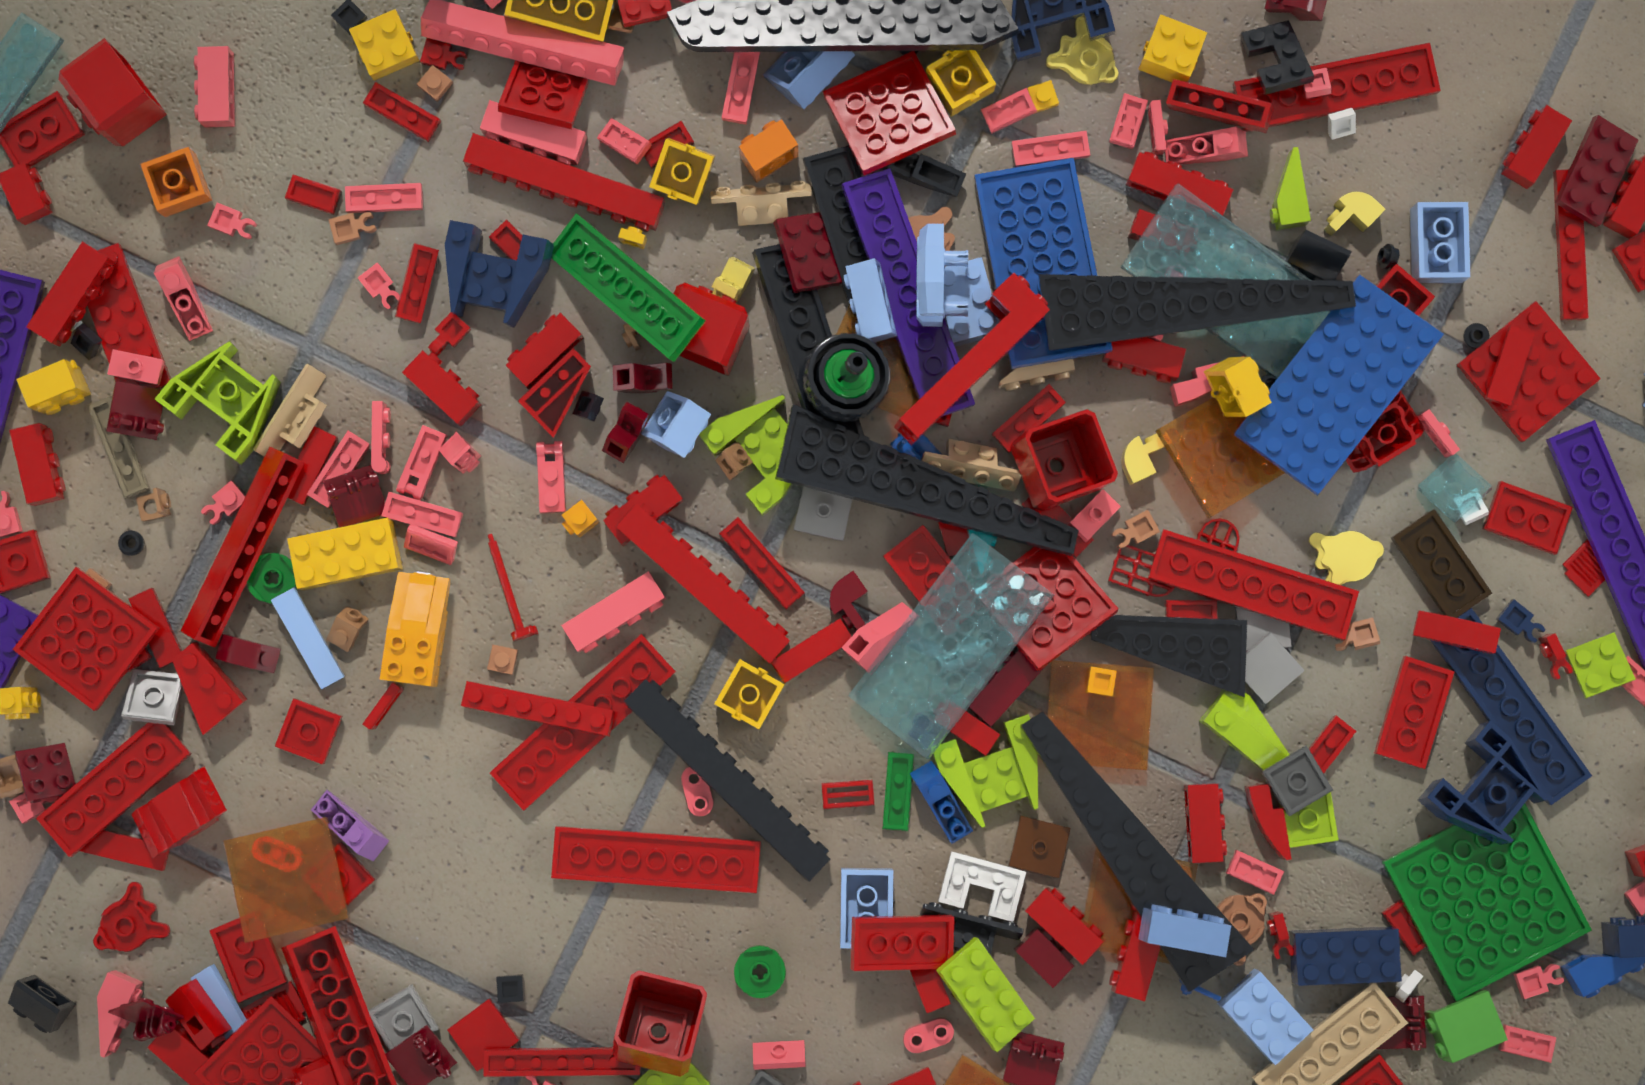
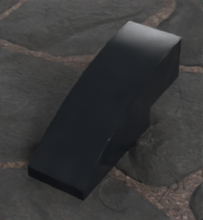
(928, 174)

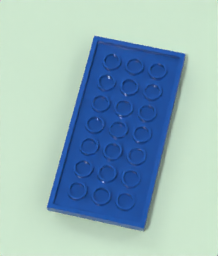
(1034, 228)
(1339, 386)

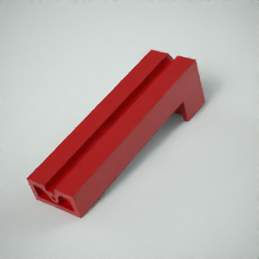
(1018, 314)

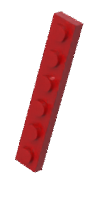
(1570, 259)
(538, 708)
(554, 1062)

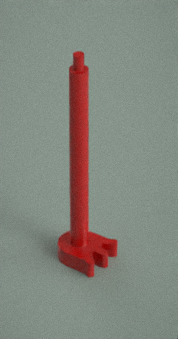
(521, 632)

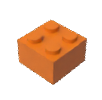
(768, 150)
(176, 182)

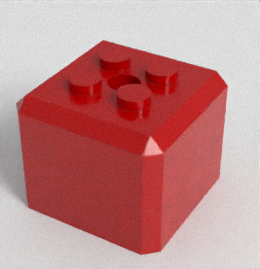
(110, 94)
(721, 334)
(1078, 447)
(662, 1002)

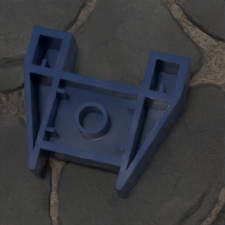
(1040, 13)
(490, 279)
(1492, 793)

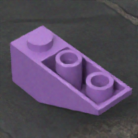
(350, 826)

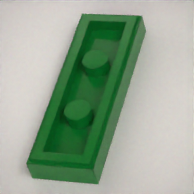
(897, 791)

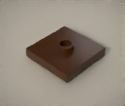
(1039, 846)

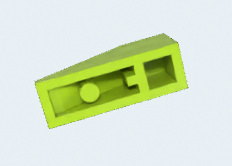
(1290, 203)

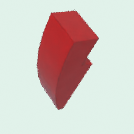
(1456, 632)
(811, 651)
(1269, 819)
(930, 989)

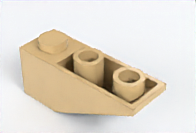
(1037, 374)

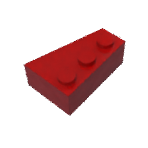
(555, 391)
(206, 687)

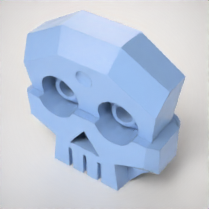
(930, 277)

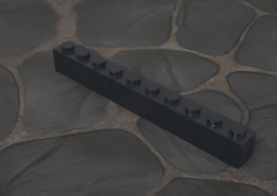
(727, 780)

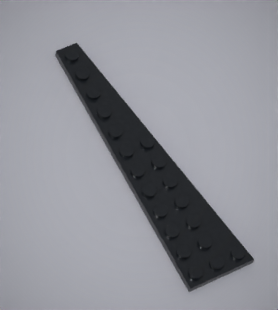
(1126, 308)
(857, 468)
(1131, 851)

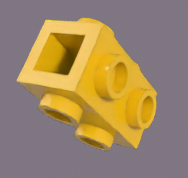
(19, 702)

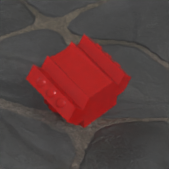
(1388, 437)
(179, 813)

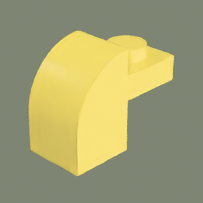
(1358, 208)
(733, 279)
(1135, 458)

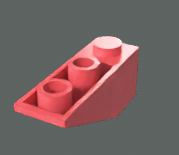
(1208, 147)
(183, 297)
(460, 454)
(874, 636)
(115, 990)

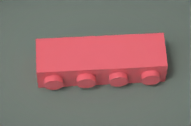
(539, 137)
(613, 612)

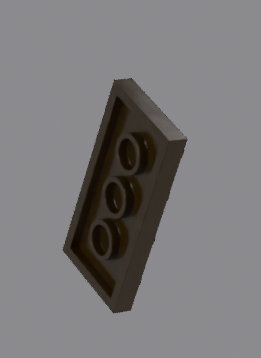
(1441, 565)

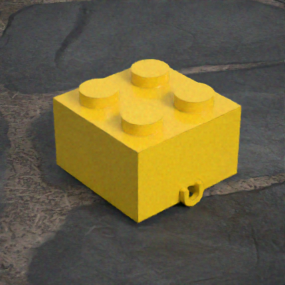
(384, 44)
(1172, 50)
(960, 79)
(682, 171)
(1238, 386)
(54, 387)
(749, 694)

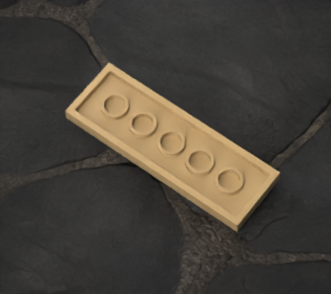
(1337, 1041)

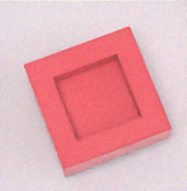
(1320, 86)

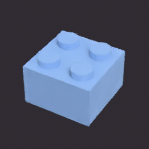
(676, 424)

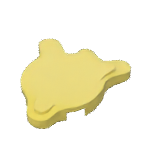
(1084, 59)
(1345, 556)

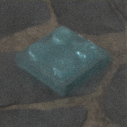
(1454, 487)

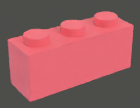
(215, 86)

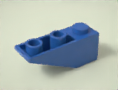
(941, 802)
(1594, 971)

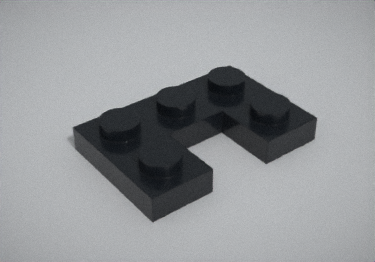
(1292, 64)

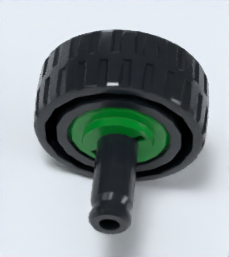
(846, 377)

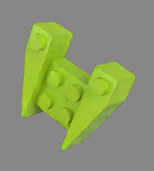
(226, 392)
(761, 435)
(993, 777)

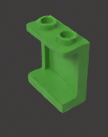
(1465, 1027)

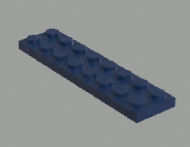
(1518, 713)

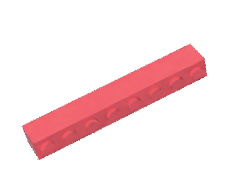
(522, 41)

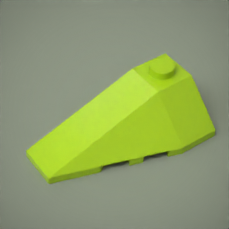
(1244, 728)

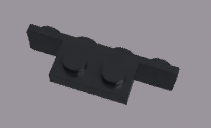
(969, 926)

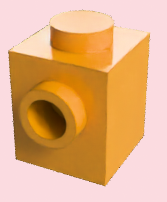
(579, 519)

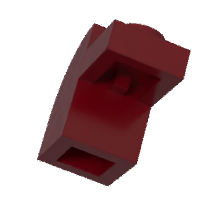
(1302, 9)
(642, 378)
(626, 432)
(843, 595)
(247, 653)

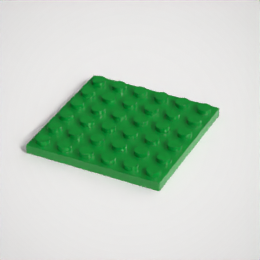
(1486, 903)

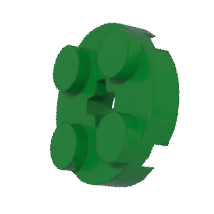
(259, 576)
(771, 980)

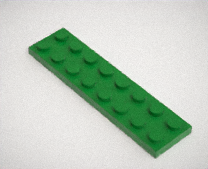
(626, 287)

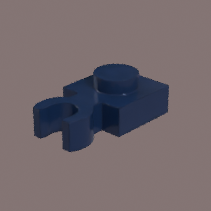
(1517, 619)

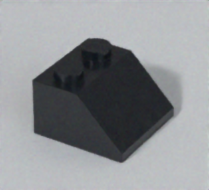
(1317, 257)
(40, 1003)

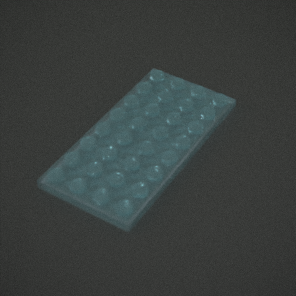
(1199, 242)
(950, 645)

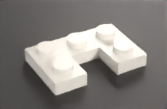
(968, 870)

